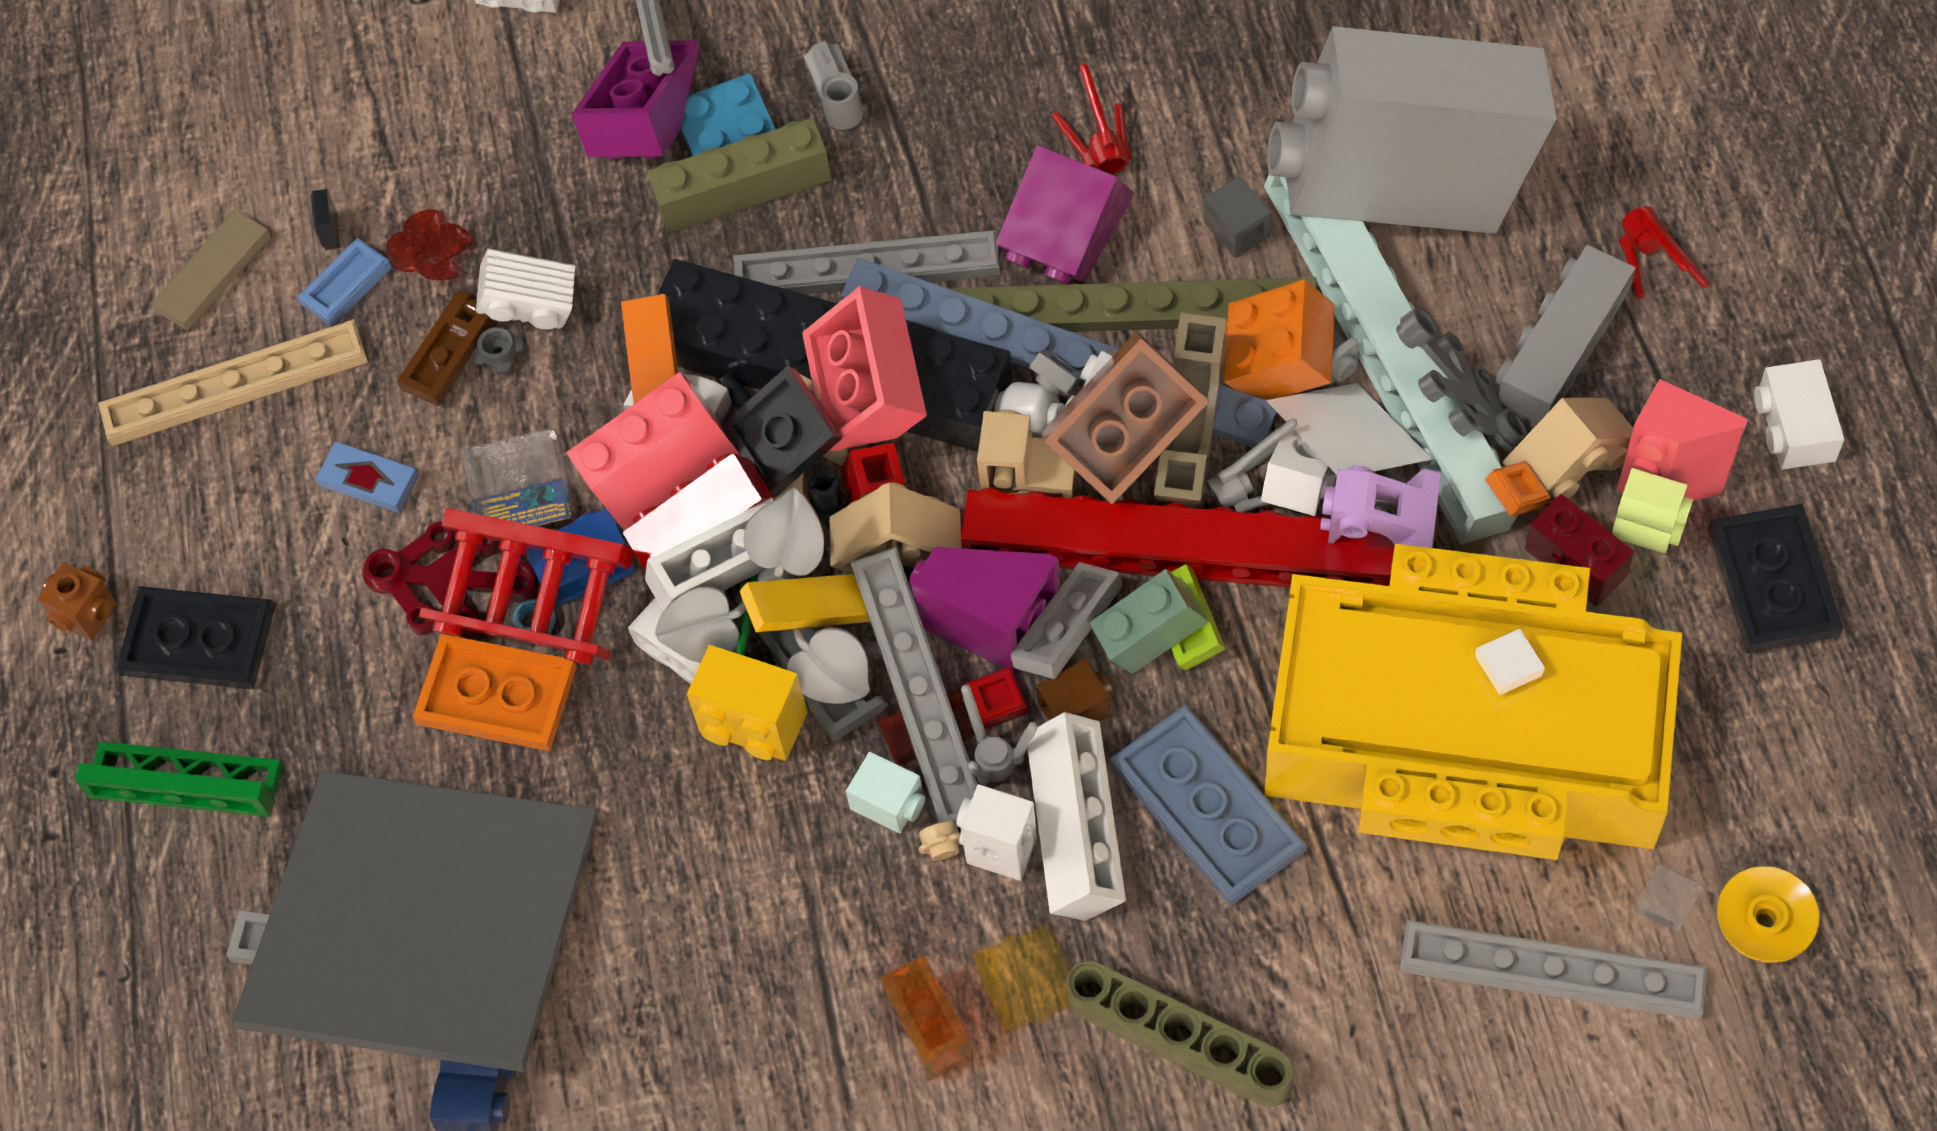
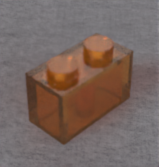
(926, 1018)

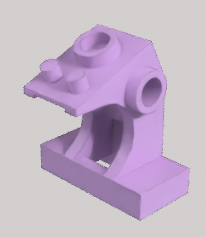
(1354, 501)

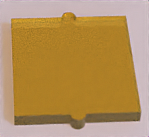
(1024, 978)

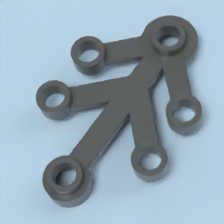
(1463, 384)

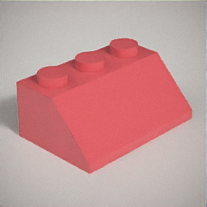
(865, 368)
(1684, 441)
(651, 449)

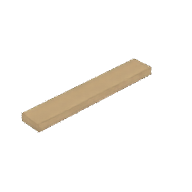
(232, 382)

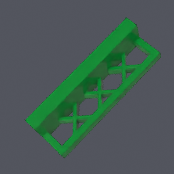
(183, 788)

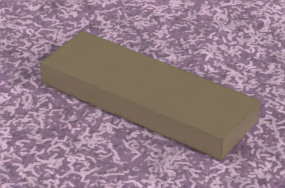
(211, 270)

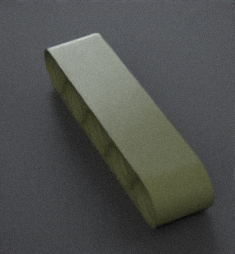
(1190, 1054)

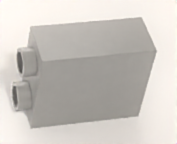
(1413, 129)

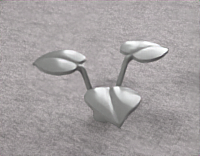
(785, 542)

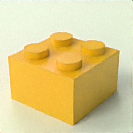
(747, 703)

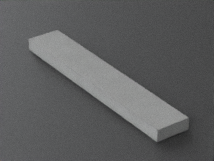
(830, 266)
(915, 682)
(1554, 969)

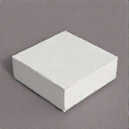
(1509, 661)

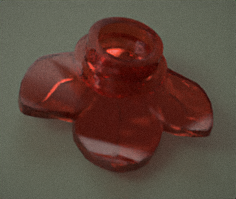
(428, 246)

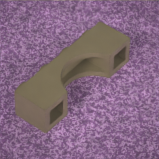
(1186, 459)

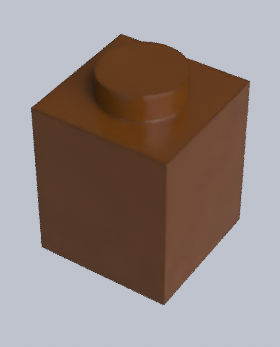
(1076, 692)

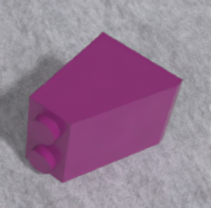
(1062, 216)
(983, 597)

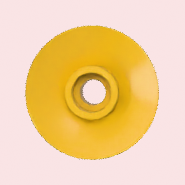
(1782, 899)

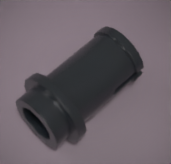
(826, 495)

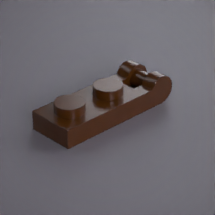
(445, 349)

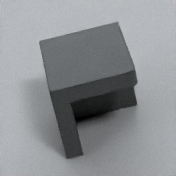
(1237, 217)

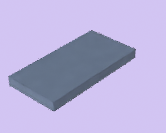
(1208, 805)

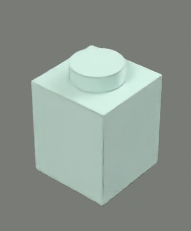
(886, 793)

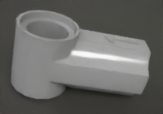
(834, 85)

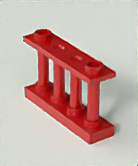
(557, 551)

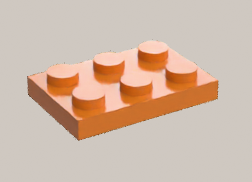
(495, 692)

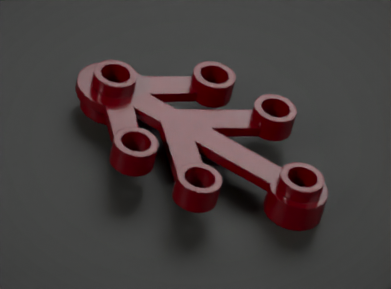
(435, 576)

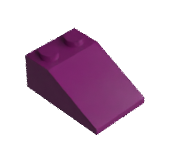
(631, 108)

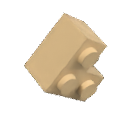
(1571, 441)
(1017, 461)
(891, 520)

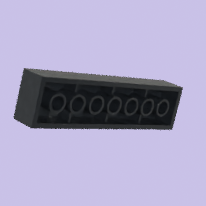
(757, 330)

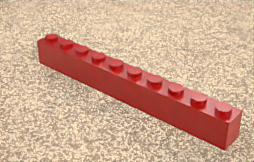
(1153, 538)

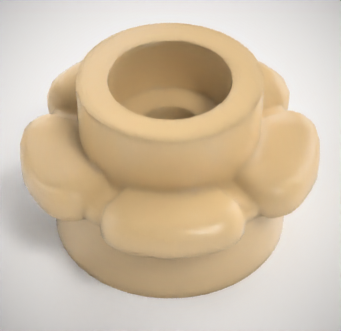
(940, 840)

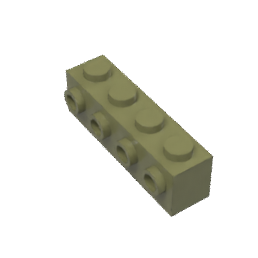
(739, 175)

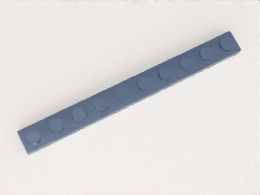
(928, 305)

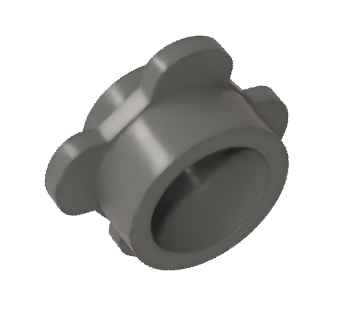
(495, 339)

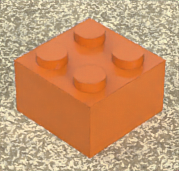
(1280, 341)

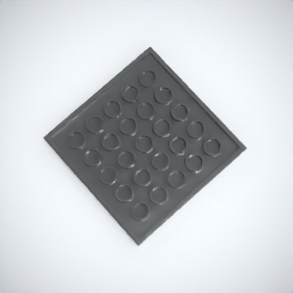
(418, 921)

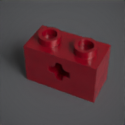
(1573, 538)

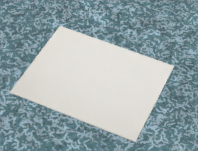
(1349, 429)

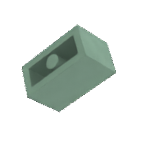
(1149, 621)

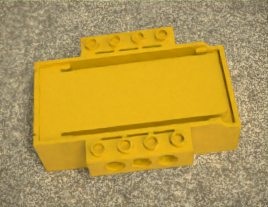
(1401, 720)

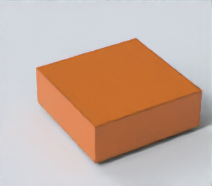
(1517, 488)

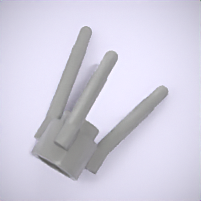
(1232, 484)
(993, 755)

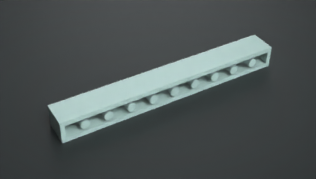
(1369, 309)

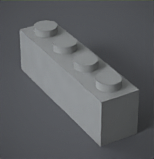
(1565, 334)

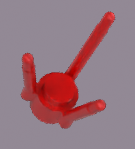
(1106, 150)
(1648, 234)

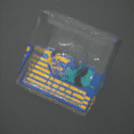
(520, 479)

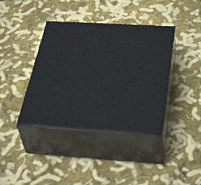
(325, 219)

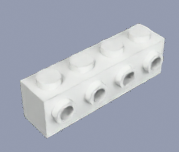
(1075, 817)

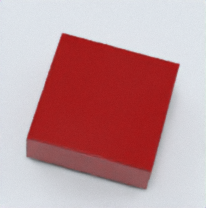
(998, 697)

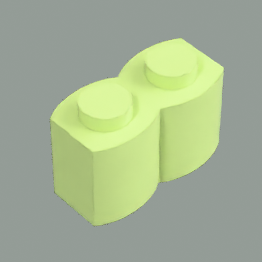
(1652, 511)

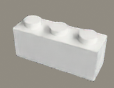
(706, 560)

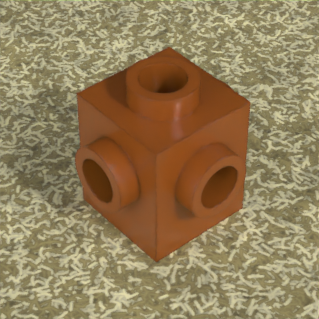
(77, 600)

